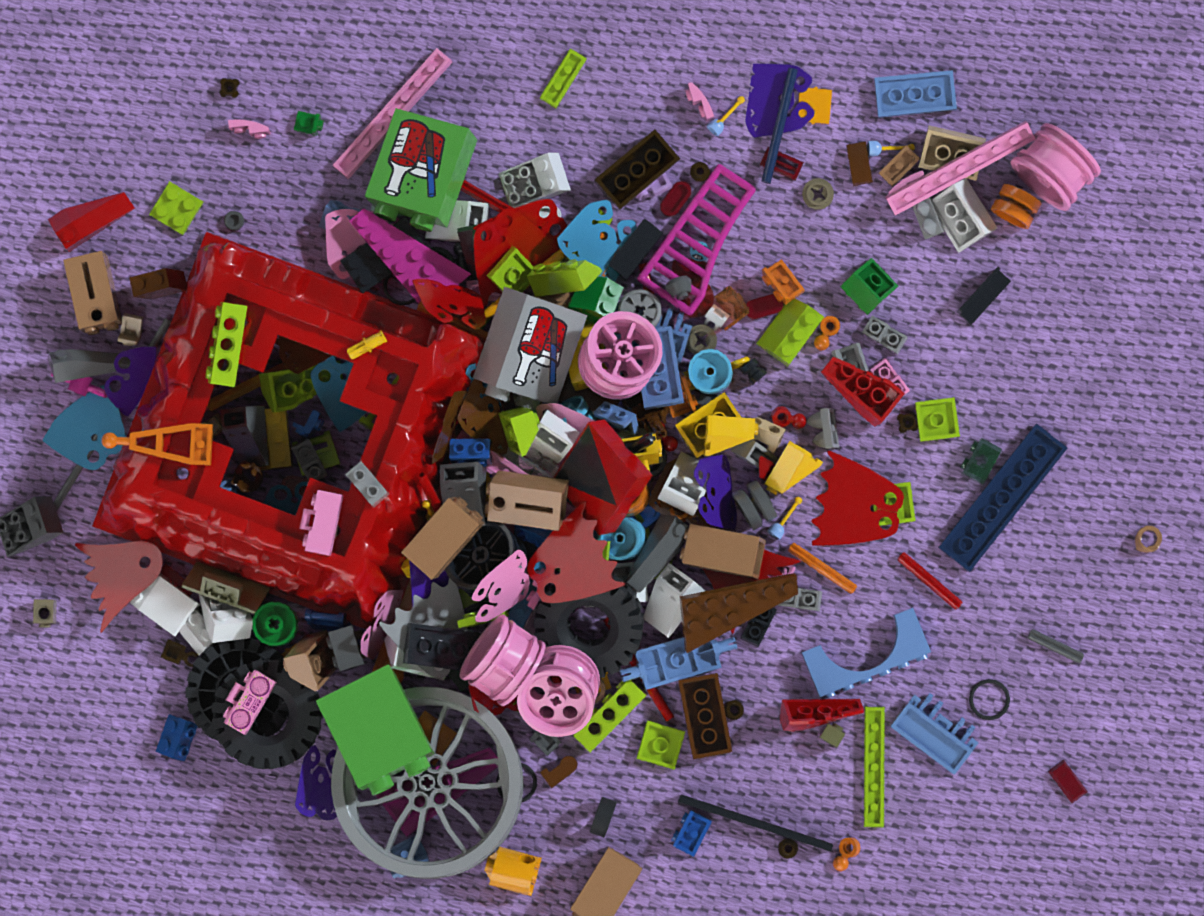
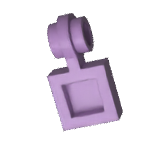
(658, 187)

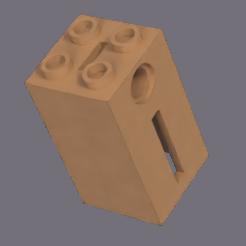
(93, 292)
(527, 500)
(443, 537)
(723, 551)
(606, 885)

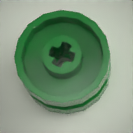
(264, 620)

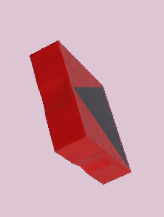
(603, 476)

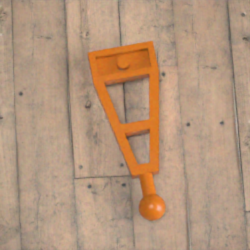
(199, 448)

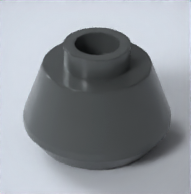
(679, 287)

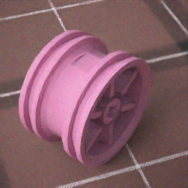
(608, 381)

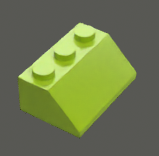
(562, 277)
(790, 331)
(519, 428)

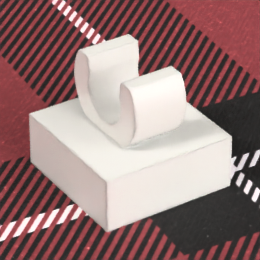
(717, 316)

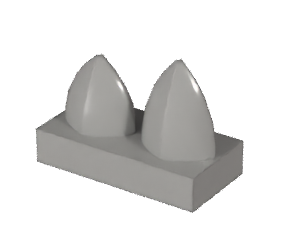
(928, 218)
(825, 419)

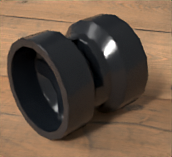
(754, 372)

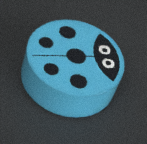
(697, 255)

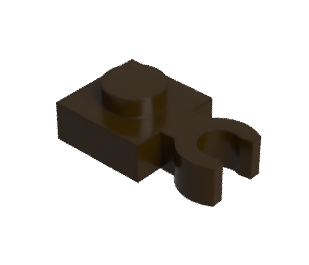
(176, 653)

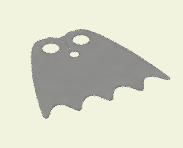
(440, 609)

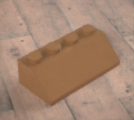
(310, 660)

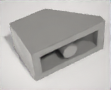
(751, 451)

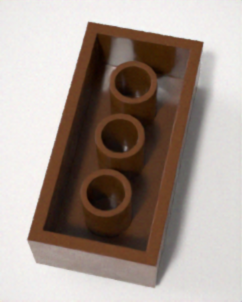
(705, 716)

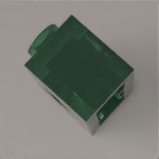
(989, 453)

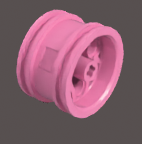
(1055, 166)

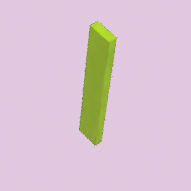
(874, 766)

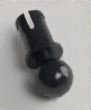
(460, 261)

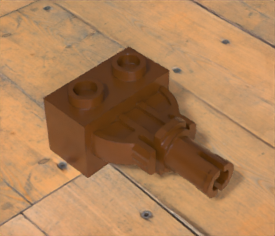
(647, 417)

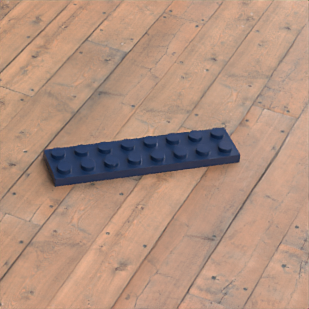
(1002, 497)

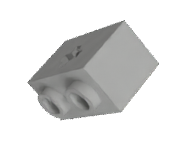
(367, 484)

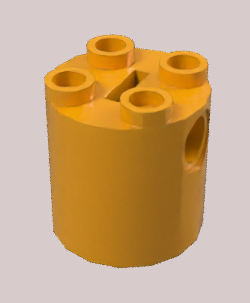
(513, 870)

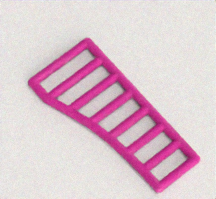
(710, 254)

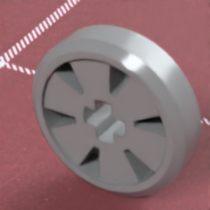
(643, 300)

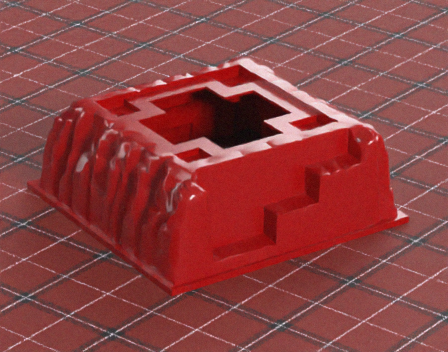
(248, 538)

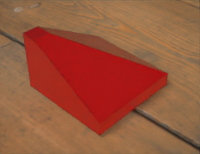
(765, 468)

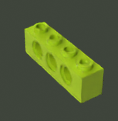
(227, 376)
(634, 696)

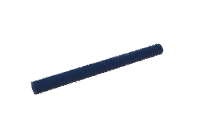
(779, 125)

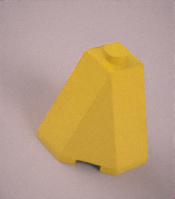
(727, 432)
(791, 468)

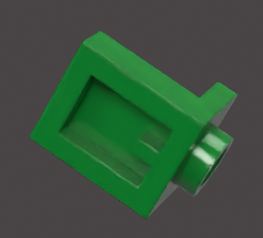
(308, 123)

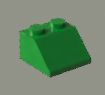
(869, 286)
(597, 299)

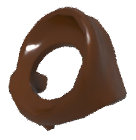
(242, 481)

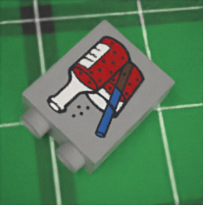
(528, 349)

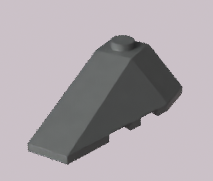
(78, 364)
(659, 550)

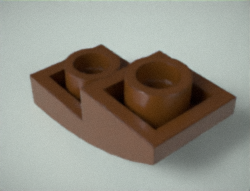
(859, 163)

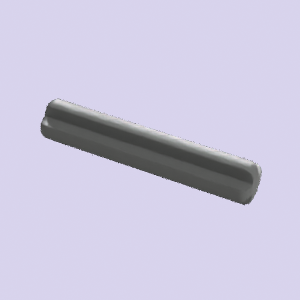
(1055, 646)

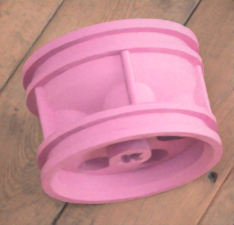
(559, 711)

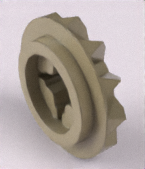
(827, 193)
(701, 330)

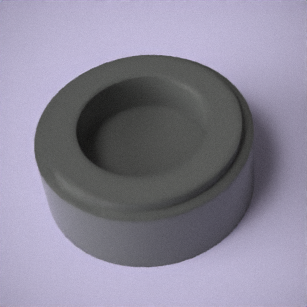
(234, 220)

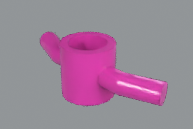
(83, 385)

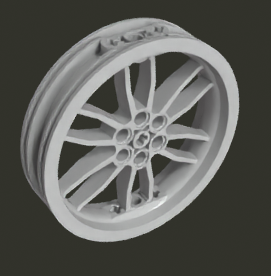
(511, 780)

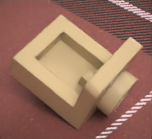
(130, 329)

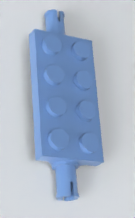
(671, 663)

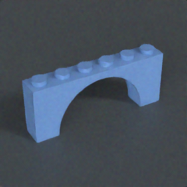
(908, 645)

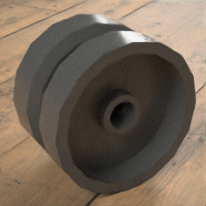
(757, 503)

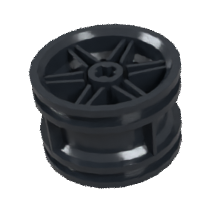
(483, 555)

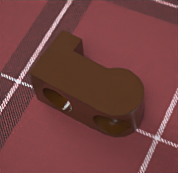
(563, 770)

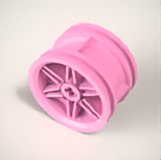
(502, 660)

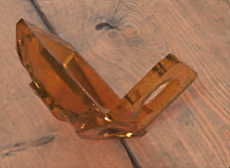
(732, 304)

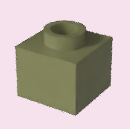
(833, 734)

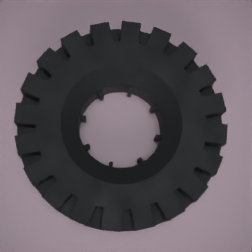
(615, 646)
(212, 669)
(289, 743)

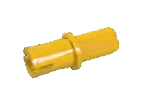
(366, 345)

